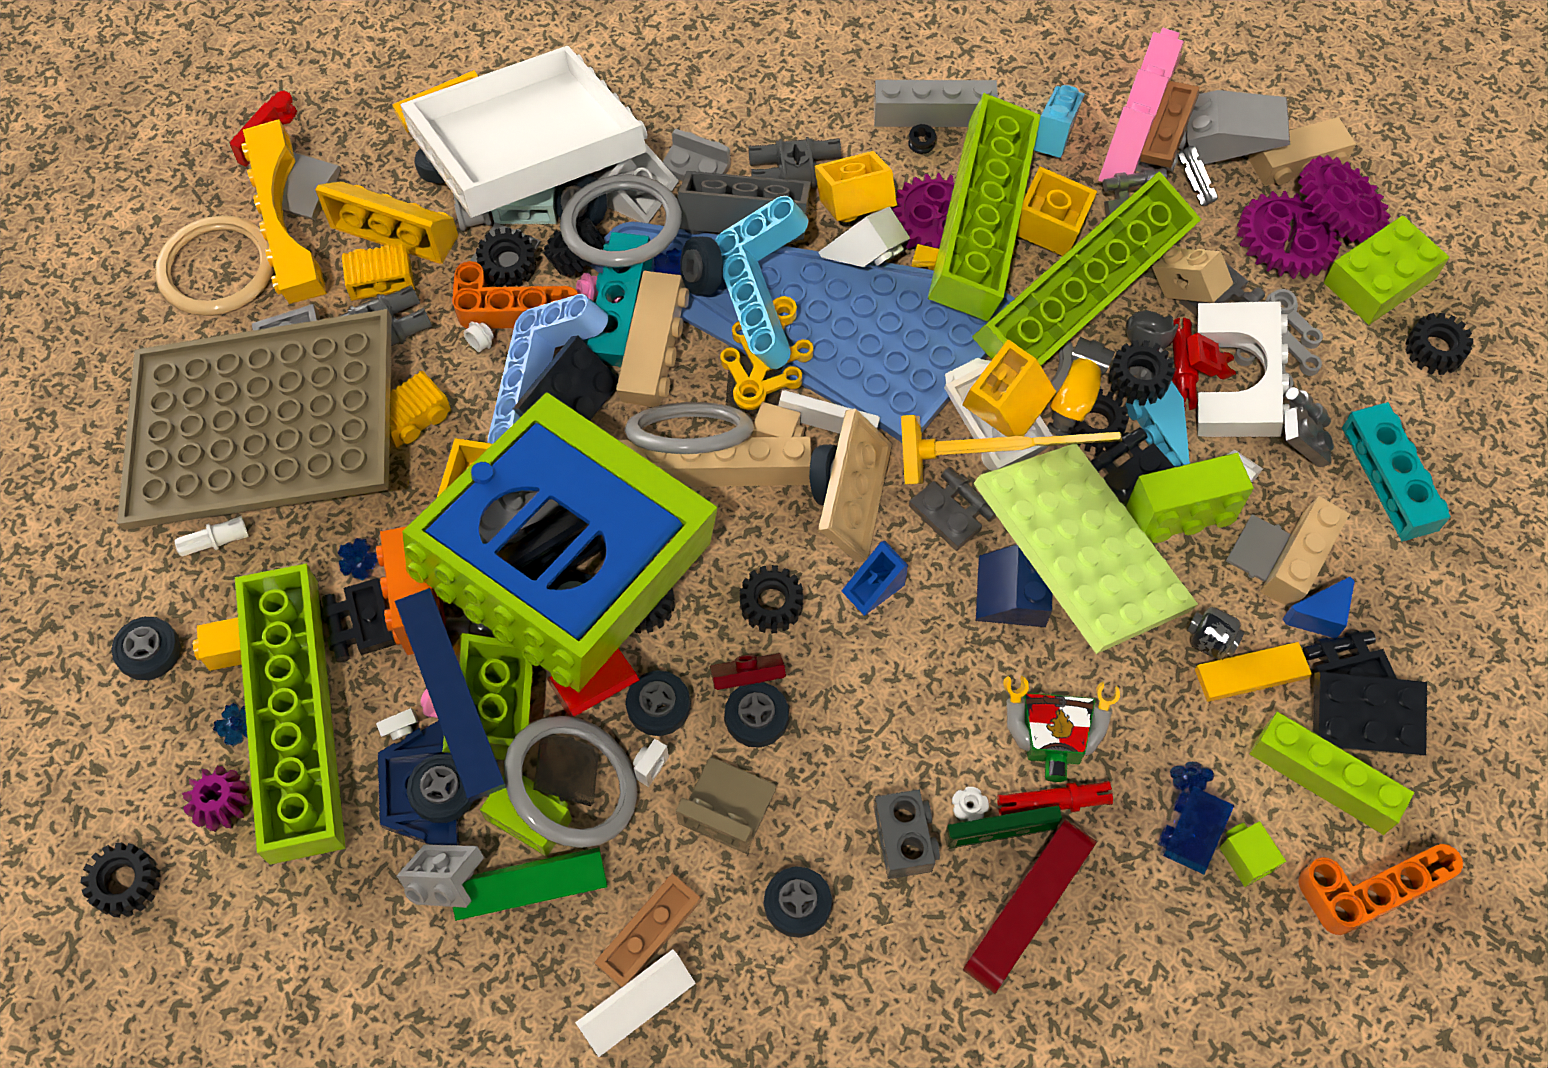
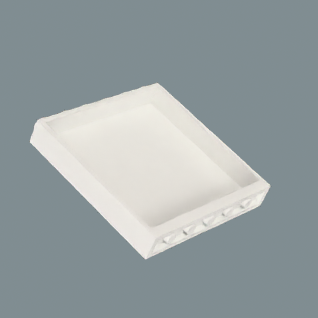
(523, 130)

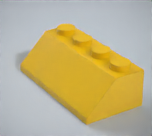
(387, 220)

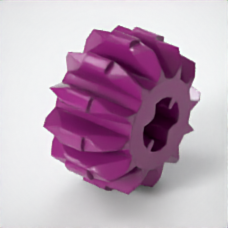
(211, 812)

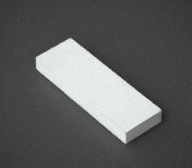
(819, 412)
(635, 1003)

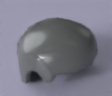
(1151, 327)

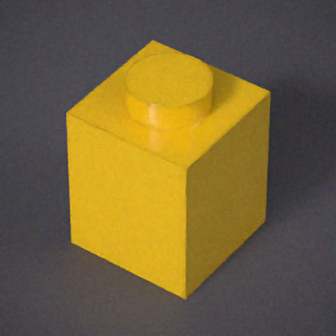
(218, 644)

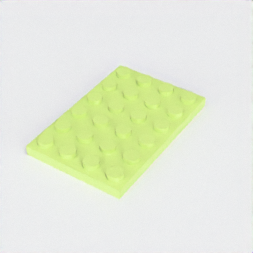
(1085, 546)

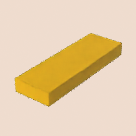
(1253, 671)

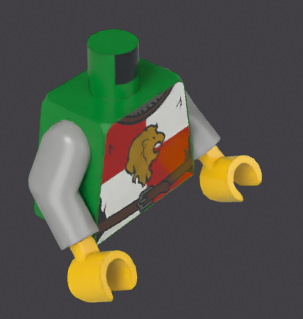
(1057, 726)

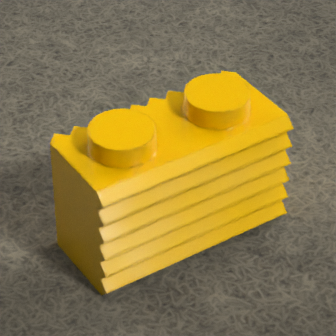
(377, 271)
(415, 407)

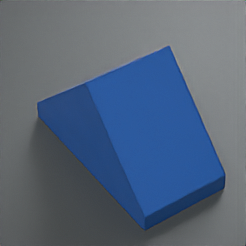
(876, 579)
(1324, 611)

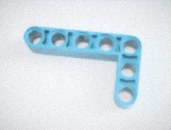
(741, 250)

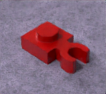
(1206, 357)

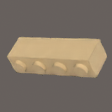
(652, 339)

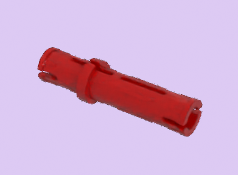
(1184, 376)
(1068, 797)

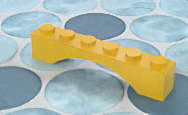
(271, 160)

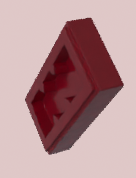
(747, 670)

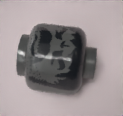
(1215, 633)

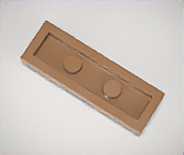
(1170, 124)
(648, 931)

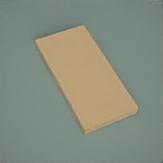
(855, 486)

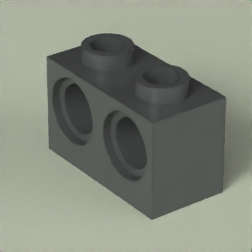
(897, 834)

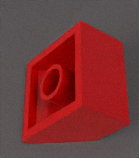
(609, 679)

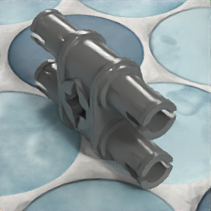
(787, 152)
(394, 304)

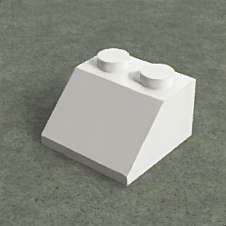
(633, 203)
(871, 240)

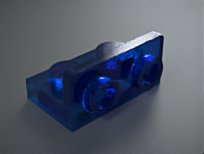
(1195, 828)

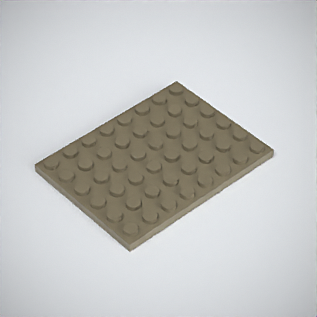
(258, 420)

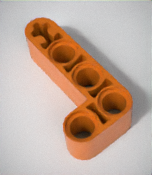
(481, 303)
(1385, 884)

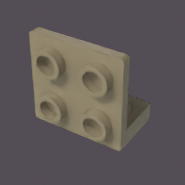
(726, 805)

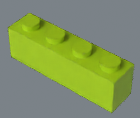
(1332, 773)

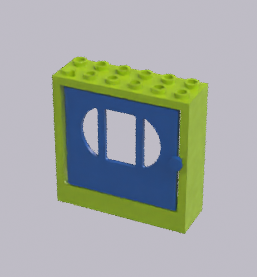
(598, 481)

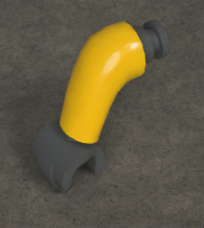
(1080, 386)

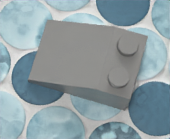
(1237, 124)

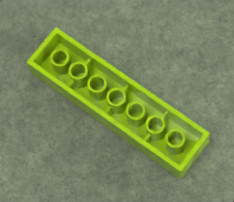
(985, 208)
(1092, 272)
(288, 715)

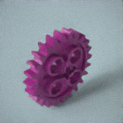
(1343, 198)
(924, 209)
(1266, 229)

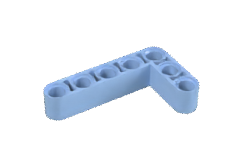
(533, 347)

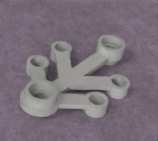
(1297, 349)

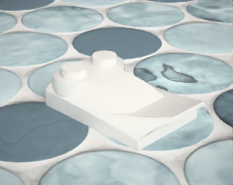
(957, 387)

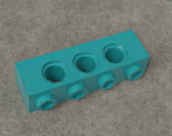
(611, 284)
(1395, 489)

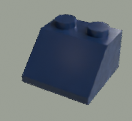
(1011, 590)

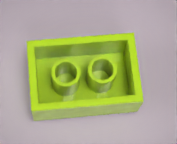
(1386, 269)
(1190, 497)
(499, 688)

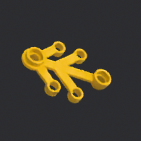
(755, 382)

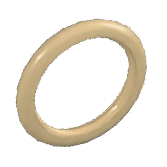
(219, 306)

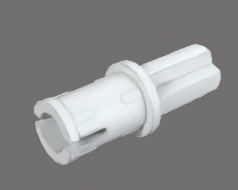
(212, 536)

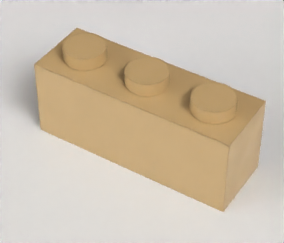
(1306, 143)
(1305, 552)

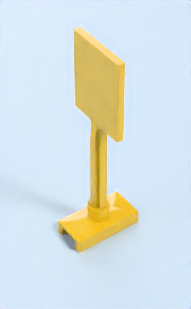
(918, 449)

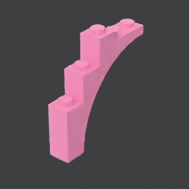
(1143, 103)

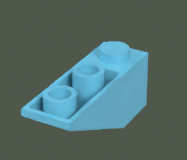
(1058, 120)
(1164, 424)

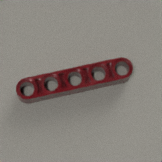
(1029, 906)

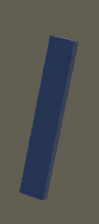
(450, 695)

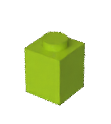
(1251, 852)

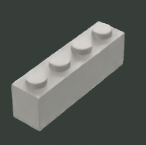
(928, 102)

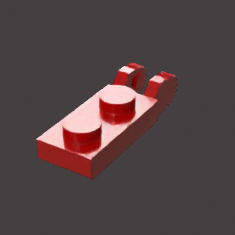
(276, 108)

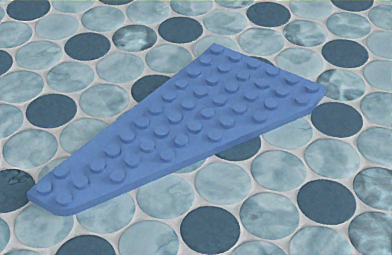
(869, 327)

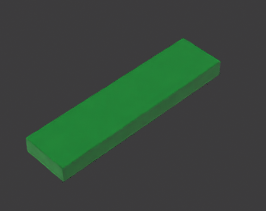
(533, 883)

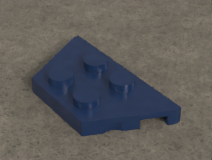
(394, 770)

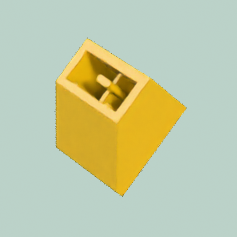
(1010, 391)

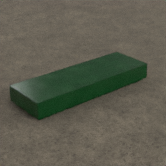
(1002, 827)

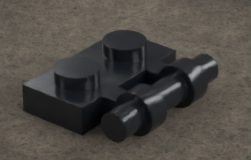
(1142, 462)
(366, 609)
(1361, 663)

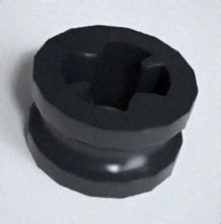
(929, 135)

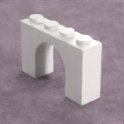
(1260, 408)

